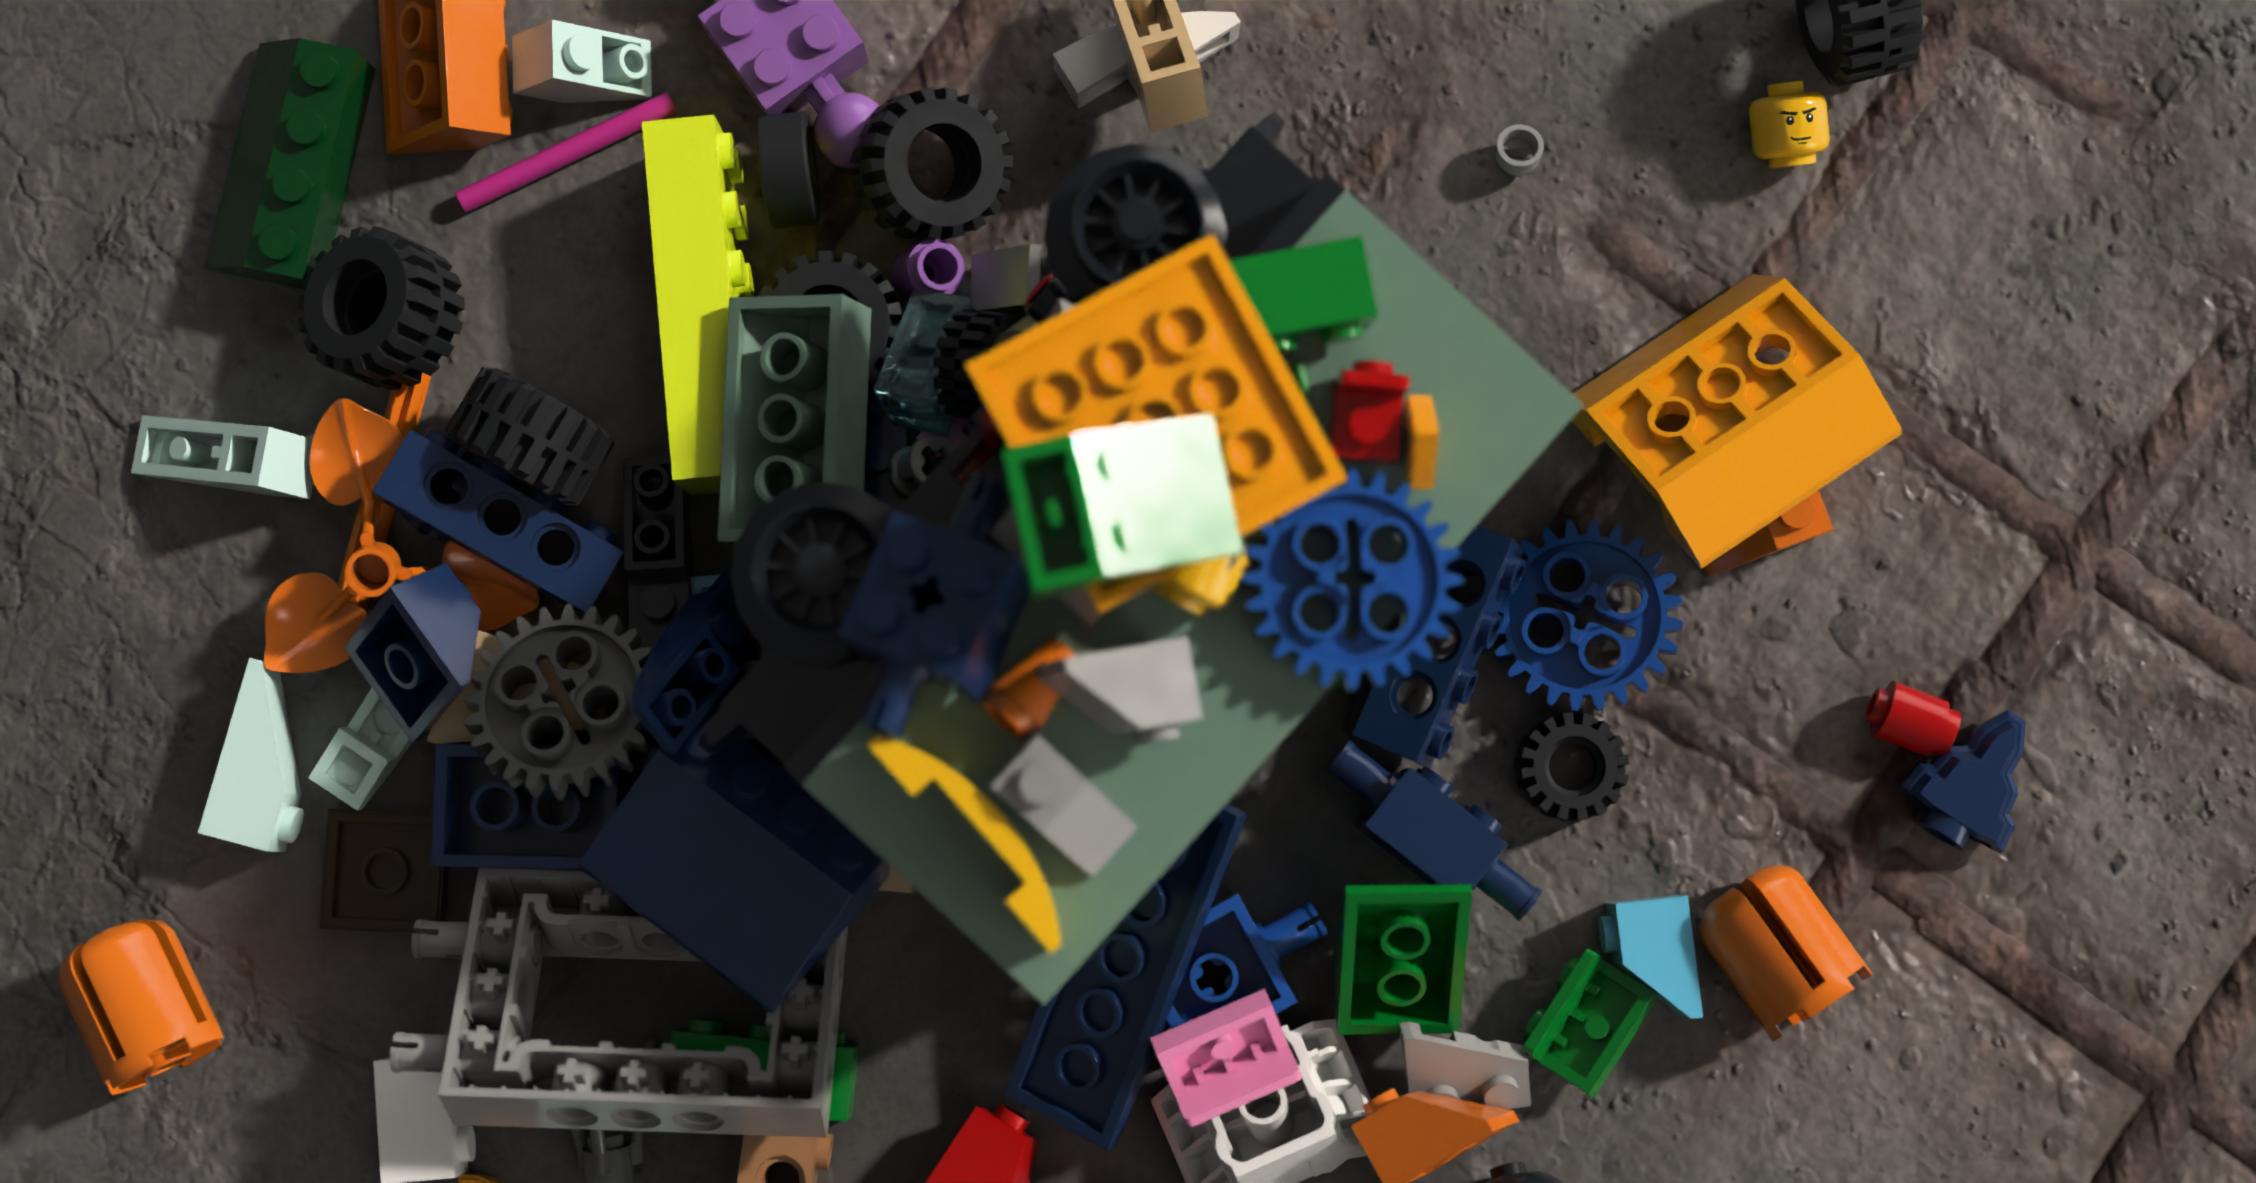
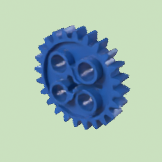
(1605, 566)
(1413, 582)

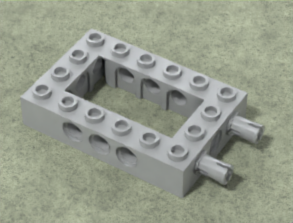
(510, 1081)

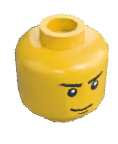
(1789, 125)

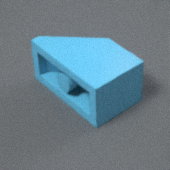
(1655, 947)

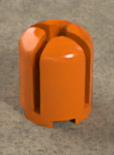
(1780, 947)
(137, 1003)

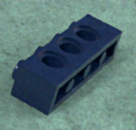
(408, 487)
(1428, 735)

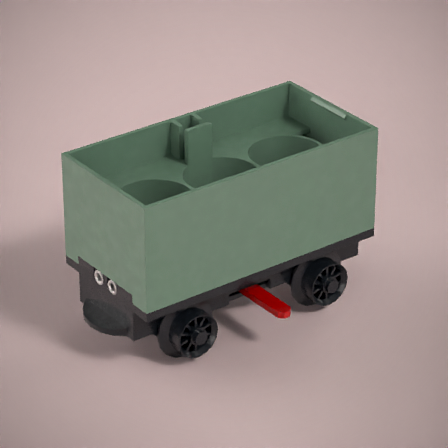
(814, 542)

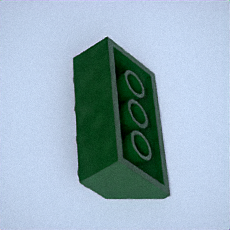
(291, 160)

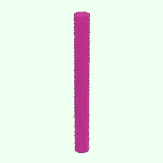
(565, 152)

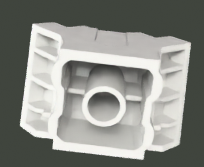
(1284, 1133)

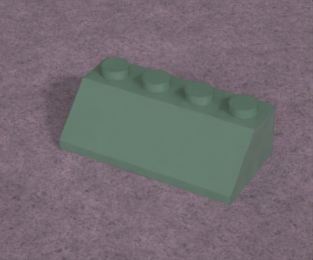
(791, 400)

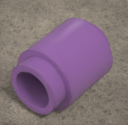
(938, 258)

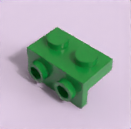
(1588, 1022)

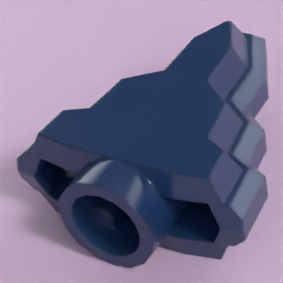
(1971, 786)

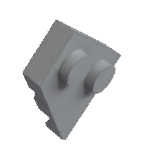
(1465, 1068)

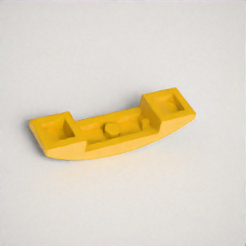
(1032, 898)

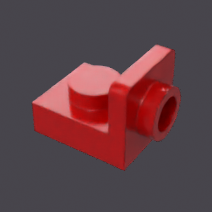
(1368, 413)

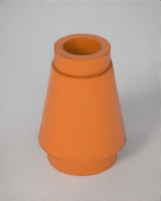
(1019, 698)

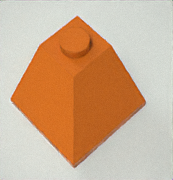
(1423, 1132)

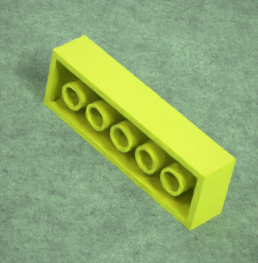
(696, 271)

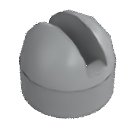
(1517, 142)

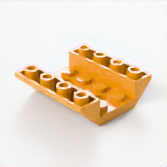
(1754, 429)

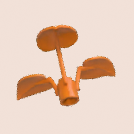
(307, 613)

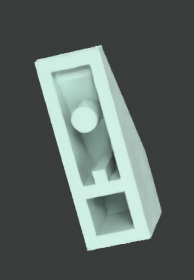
(224, 456)
(257, 773)

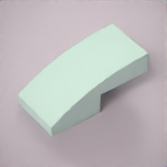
(361, 754)

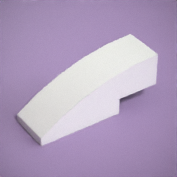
(1100, 62)

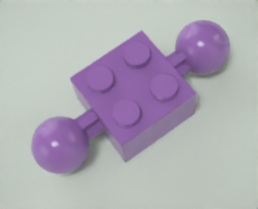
(794, 58)

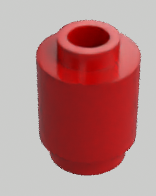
(1912, 719)

